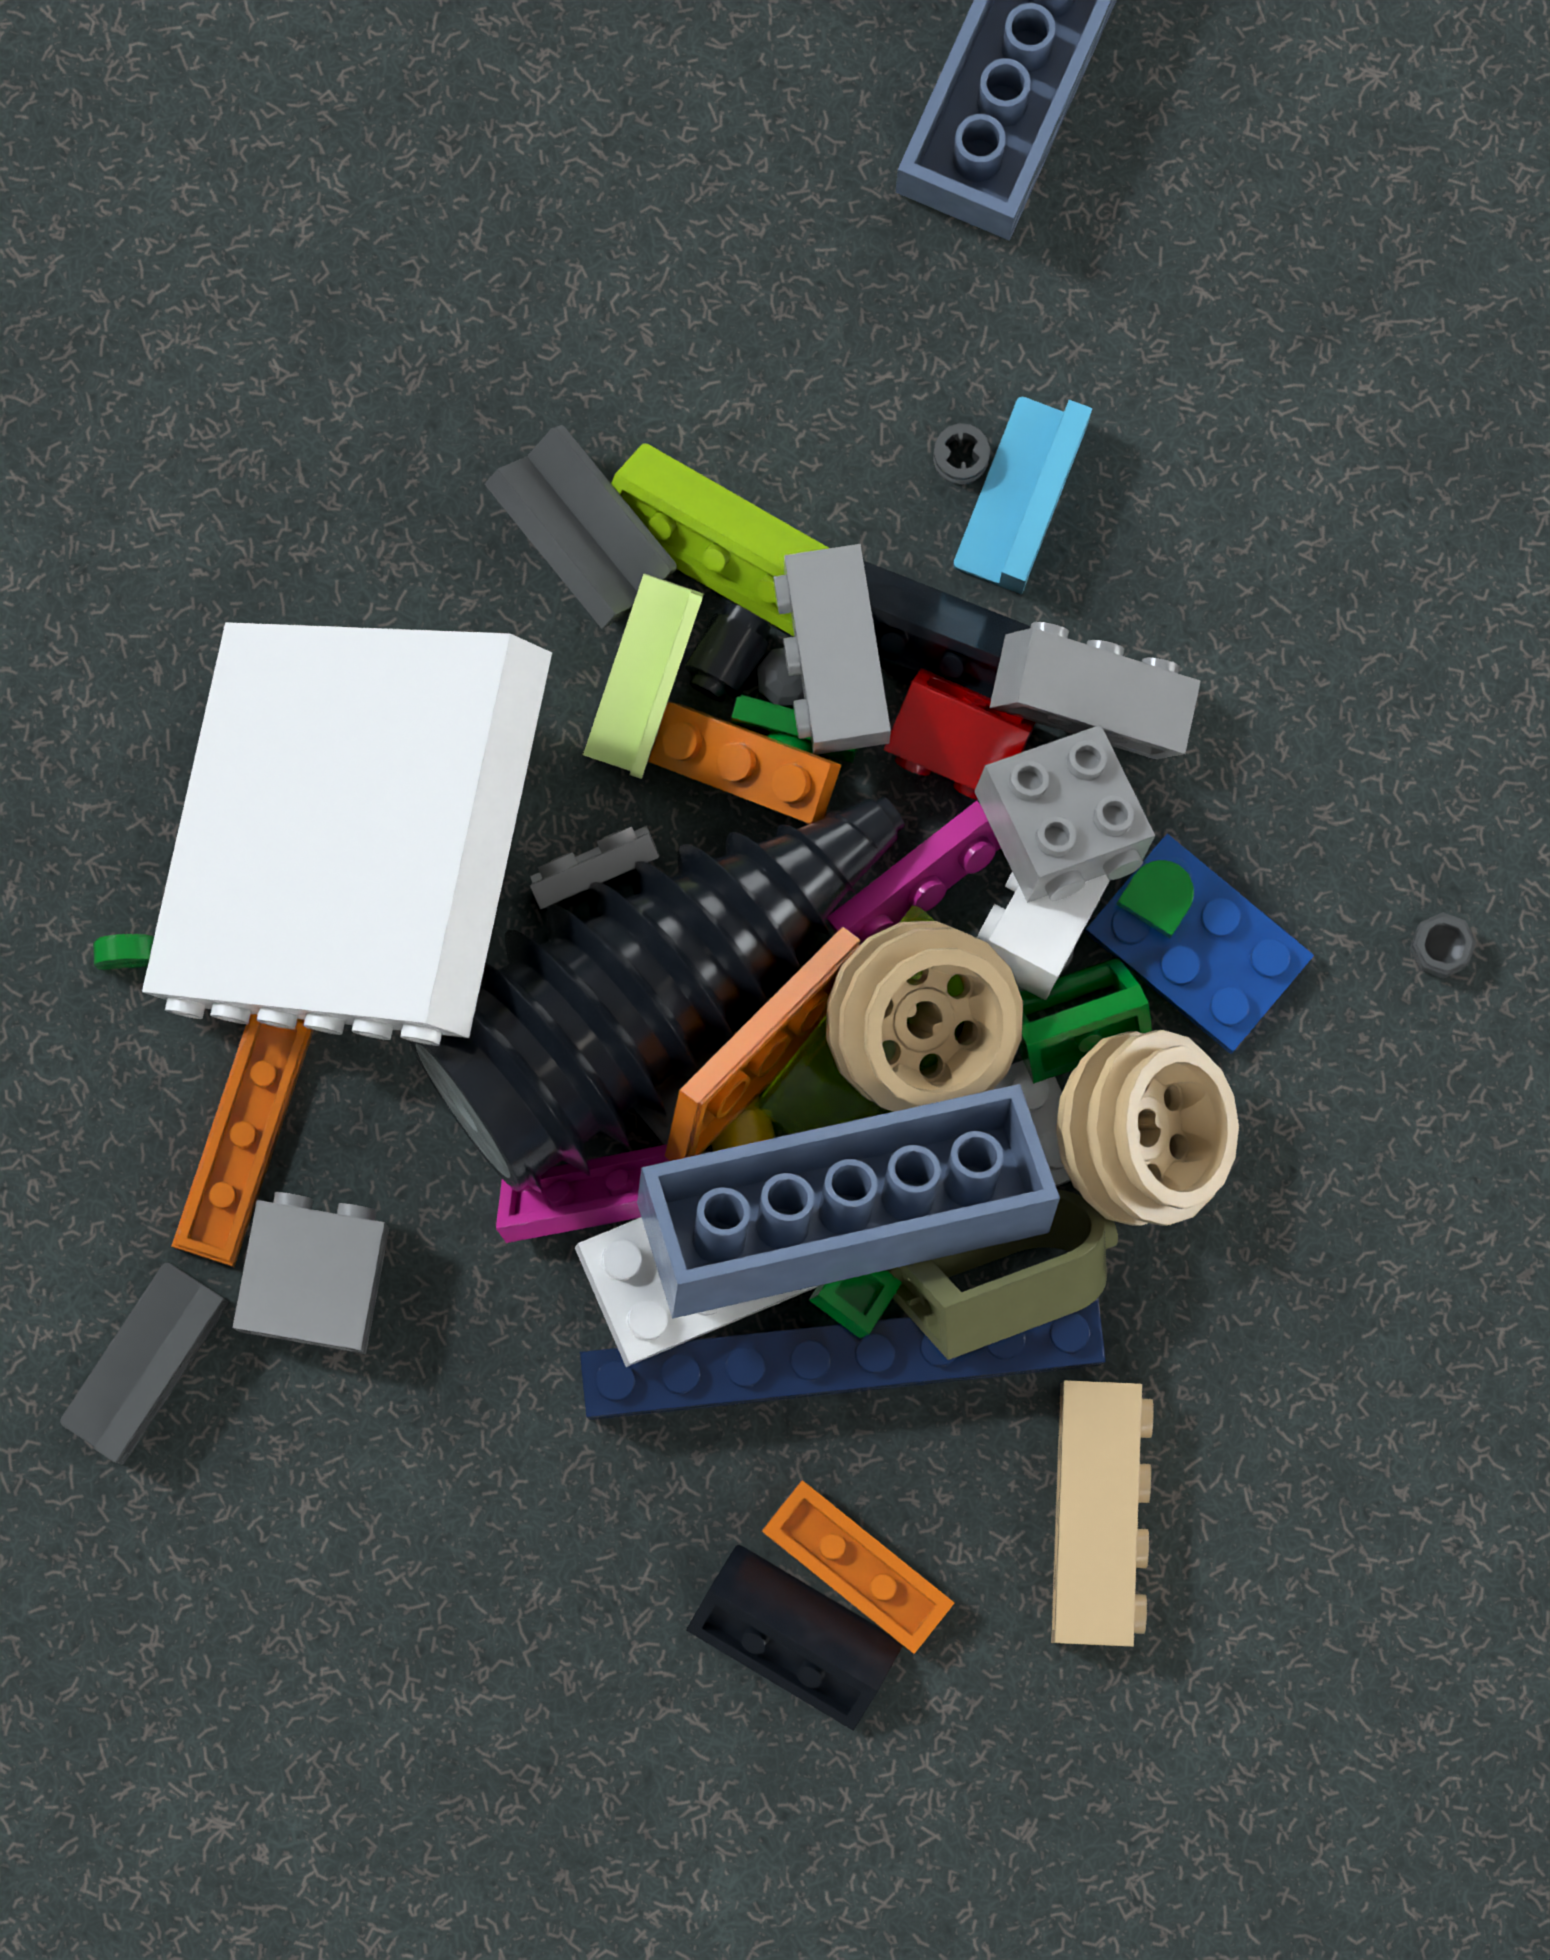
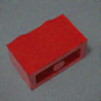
(953, 732)

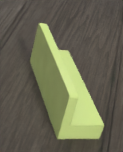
(643, 674)

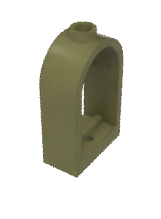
(1017, 1302)

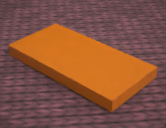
(756, 1052)

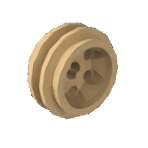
(877, 997)
(1147, 1128)

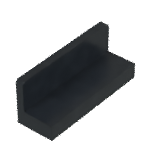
(935, 631)
(795, 1636)

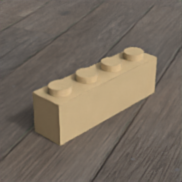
(1098, 1513)

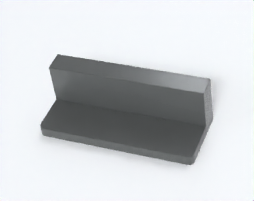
(580, 525)
(144, 1363)

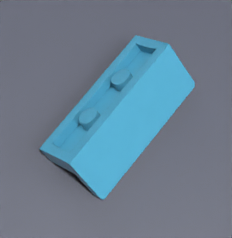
(1021, 492)

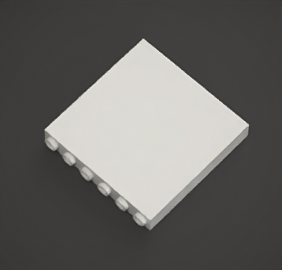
(347, 828)

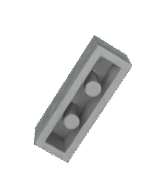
(833, 650)
(1092, 684)

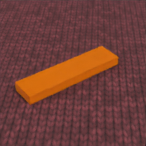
(242, 1141)

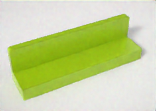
(712, 531)

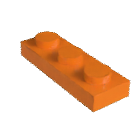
(744, 763)
(858, 1567)

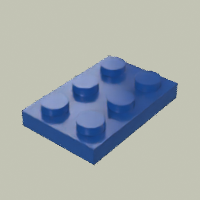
(1221, 961)

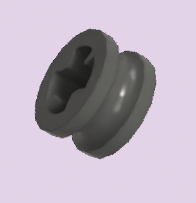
(980, 454)

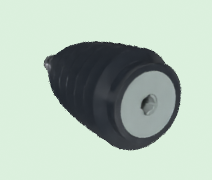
(640, 988)

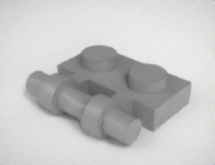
(573, 874)

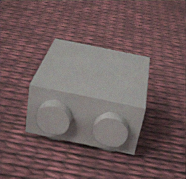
(1065, 815)
(311, 1273)

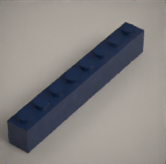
(822, 1363)

